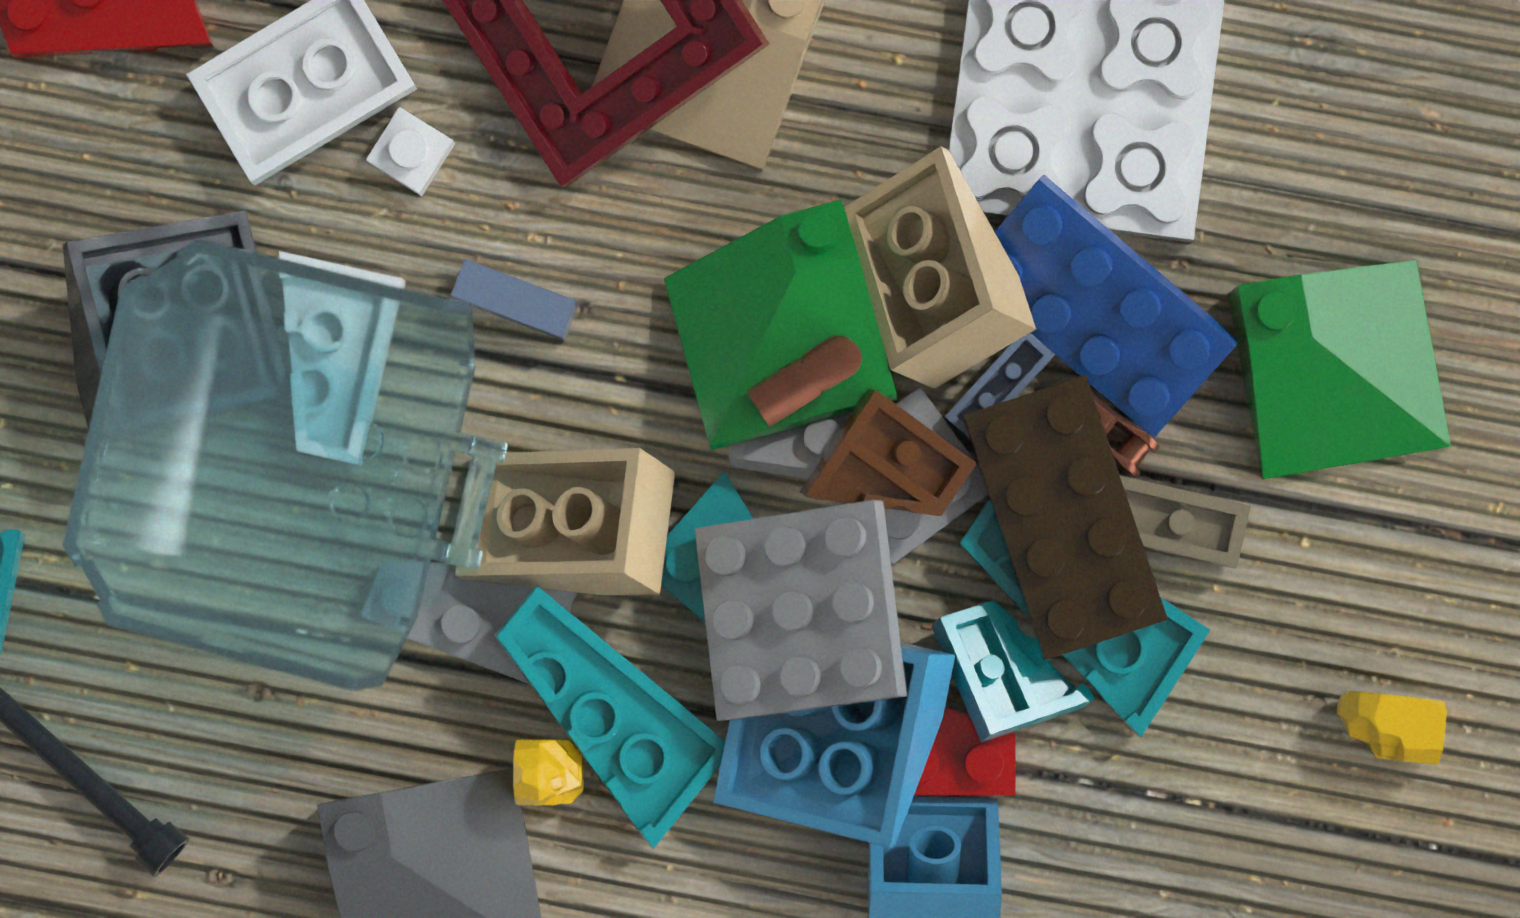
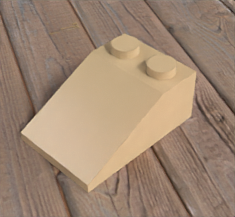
(936, 272)
(577, 522)

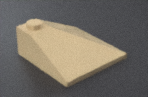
(745, 107)

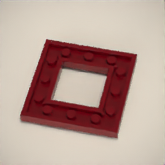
(585, 129)

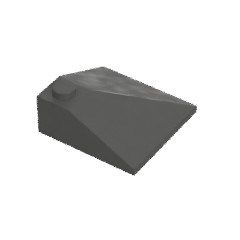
(432, 851)

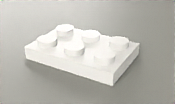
(300, 83)

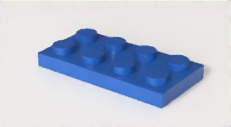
(1109, 309)

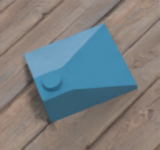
(841, 764)

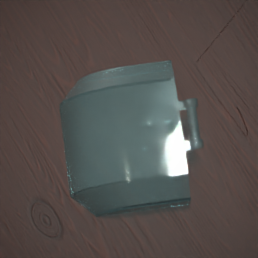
(277, 462)

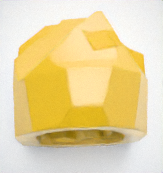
(1395, 725)
(547, 772)

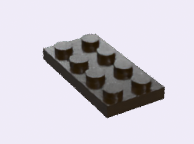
(1064, 517)

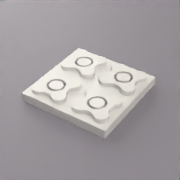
(1095, 100)

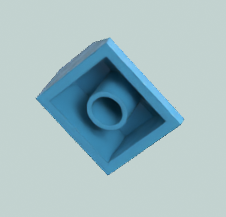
(941, 862)

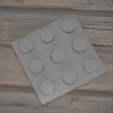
(800, 611)

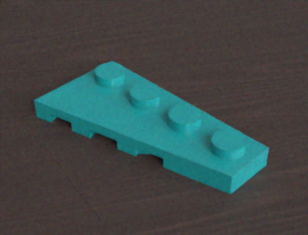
(1127, 671)
(621, 721)

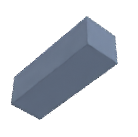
(514, 299)
(1002, 380)

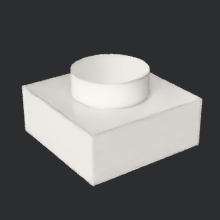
(410, 151)

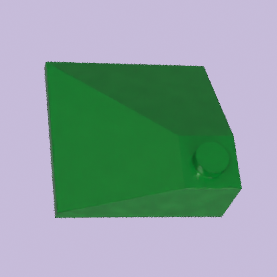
(767, 304)
(1338, 368)

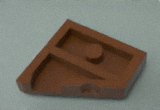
(889, 459)

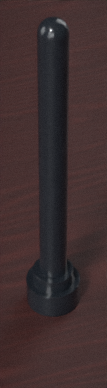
(153, 841)

